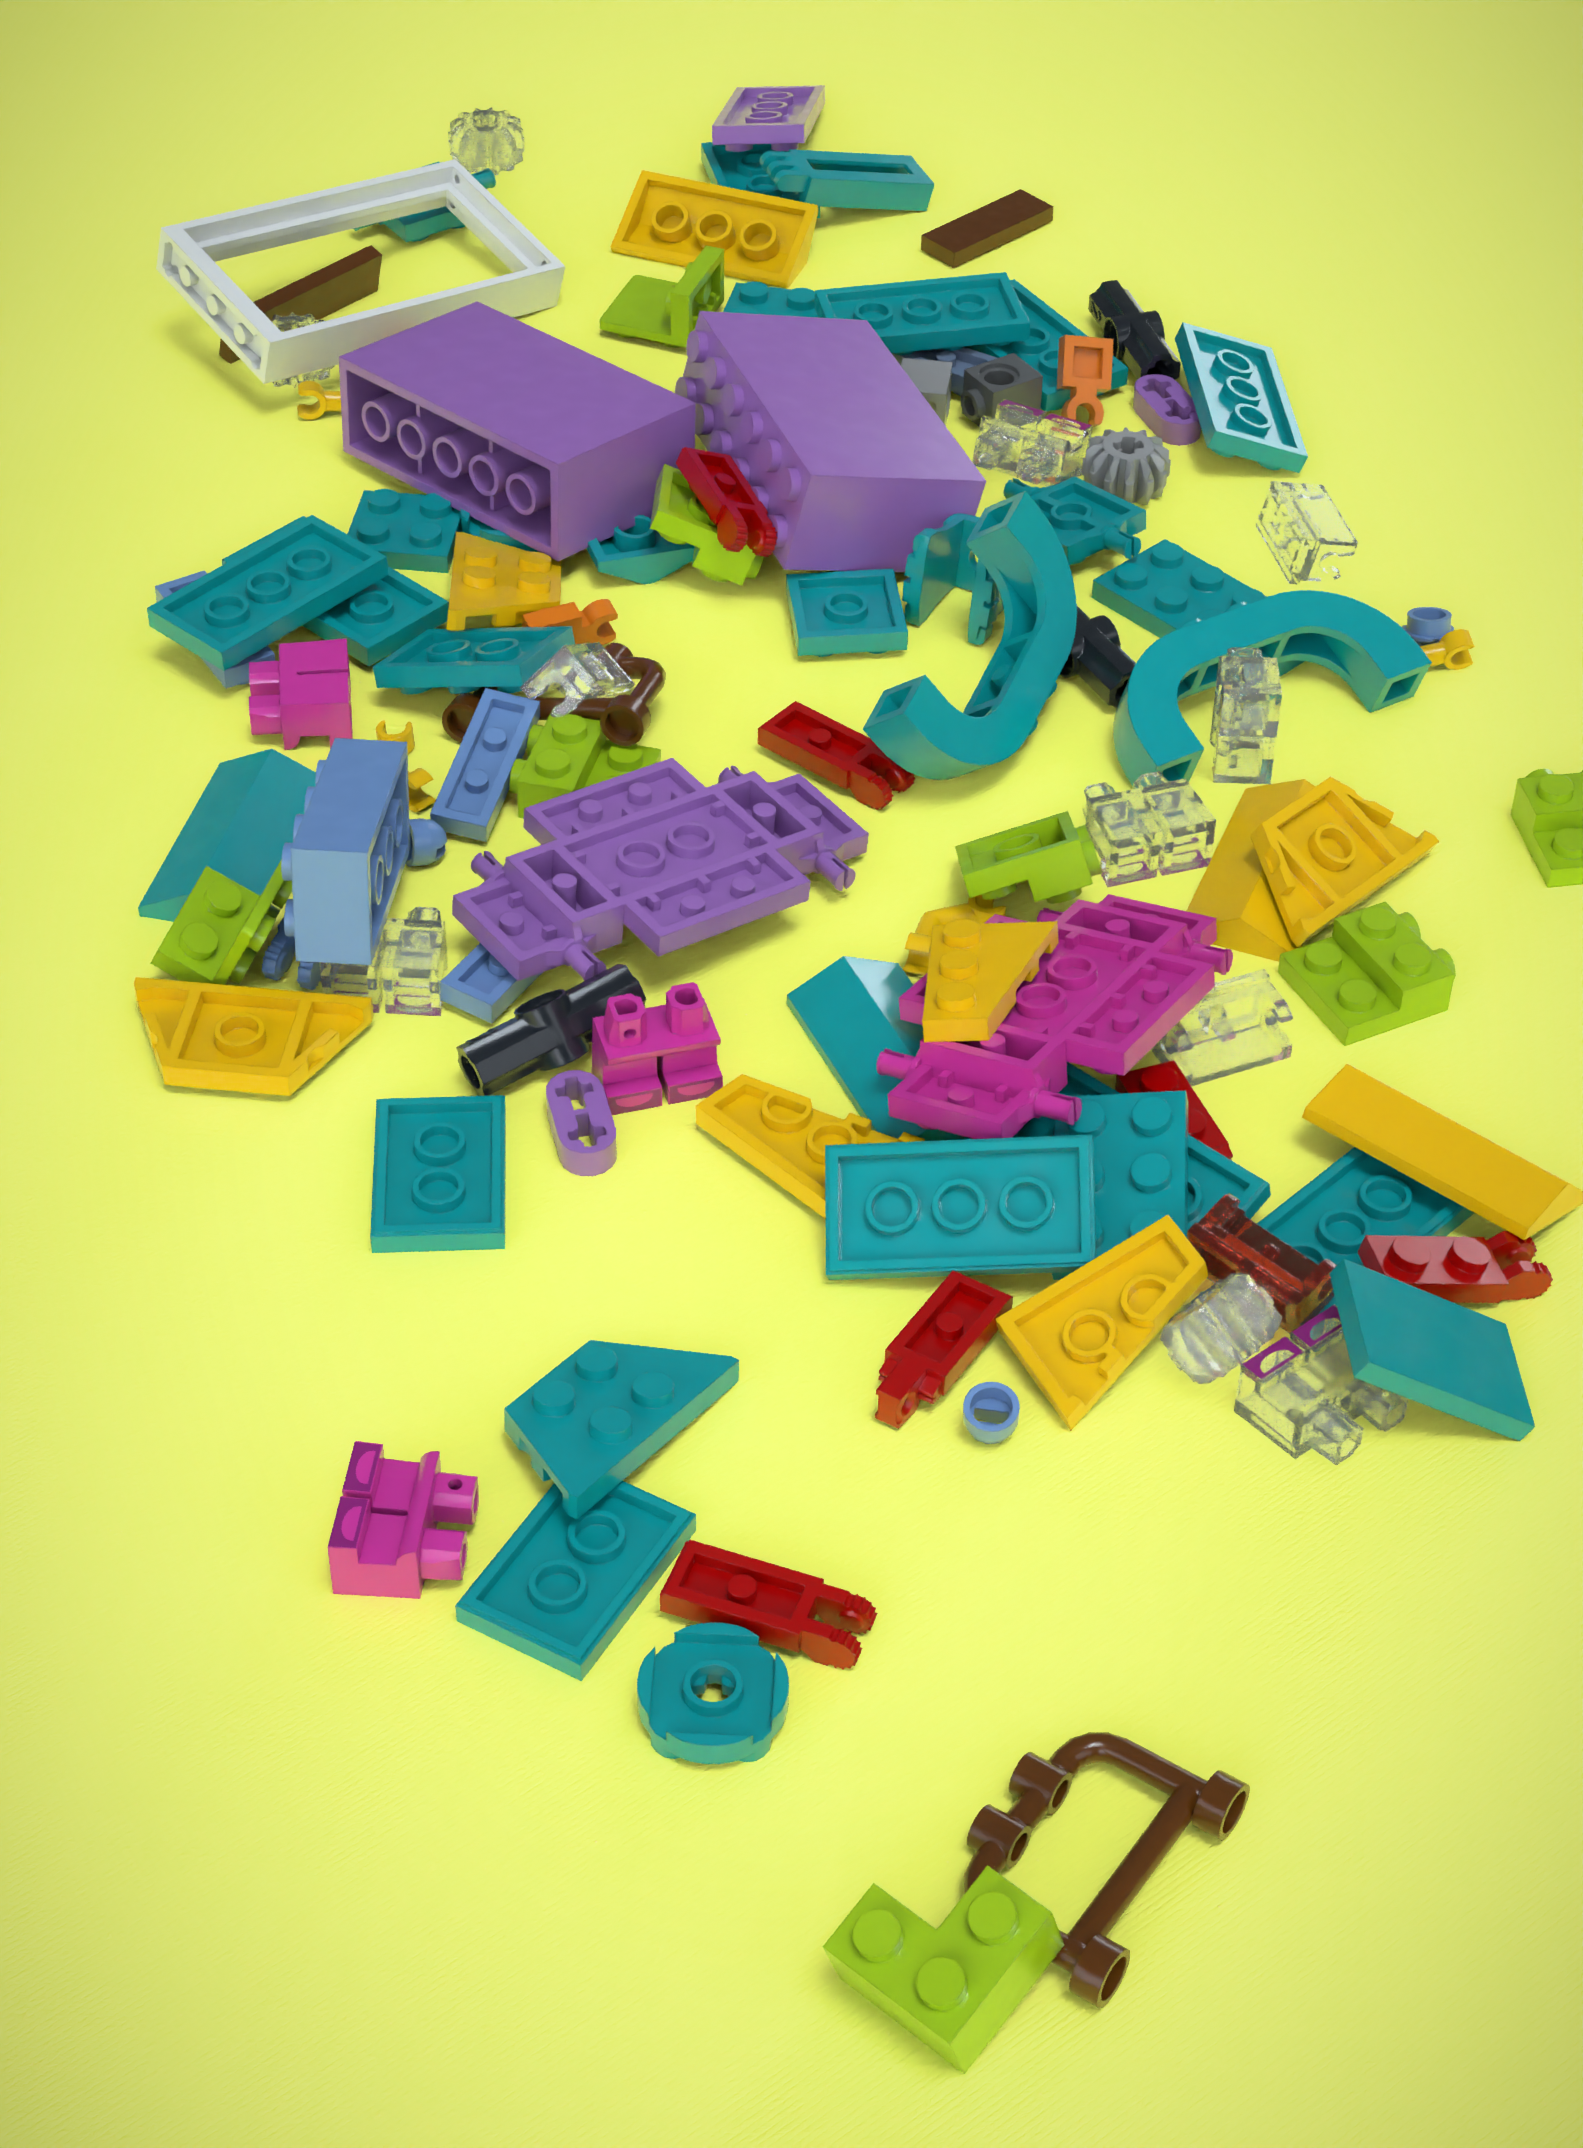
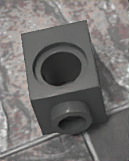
(999, 380)

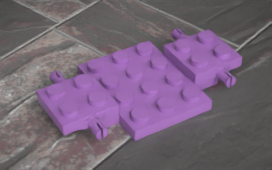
(660, 860)

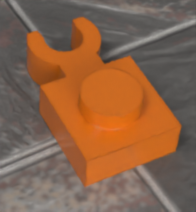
(1084, 370)
(588, 625)

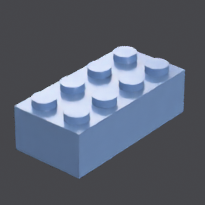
(348, 852)

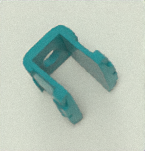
(939, 565)

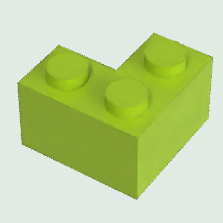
(951, 1981)

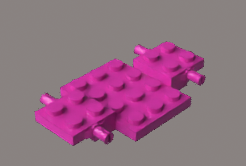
(1097, 1001)

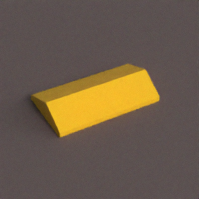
(677, 217)
(1236, 884)
(1441, 1153)

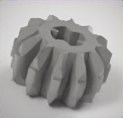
(1127, 465)

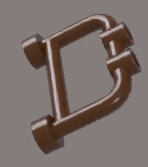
(620, 718)
(1041, 1788)

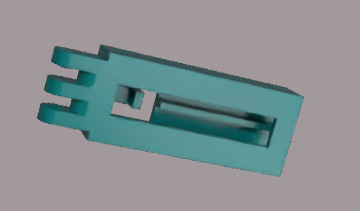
(850, 179)

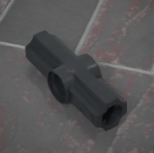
(1136, 333)
(1099, 658)
(543, 1033)

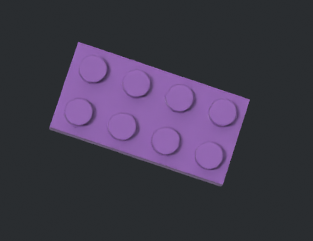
(768, 116)

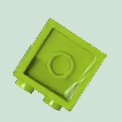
(683, 520)
(571, 756)
(1550, 821)
(1044, 852)
(1370, 974)

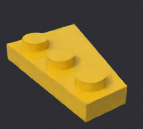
(977, 975)
(783, 1134)
(1102, 1316)

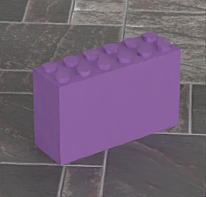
(513, 426)
(826, 437)

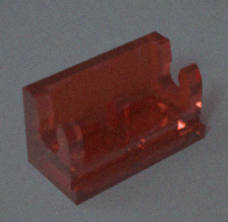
(1238, 1245)

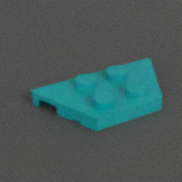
(611, 1412)

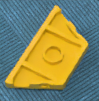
(499, 582)
(1331, 855)
(245, 1034)

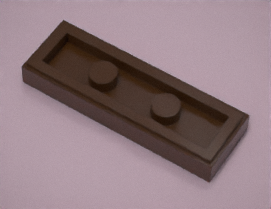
(986, 228)

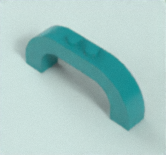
(1038, 595)
(1299, 625)

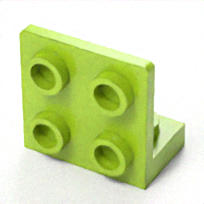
(668, 309)
(220, 928)

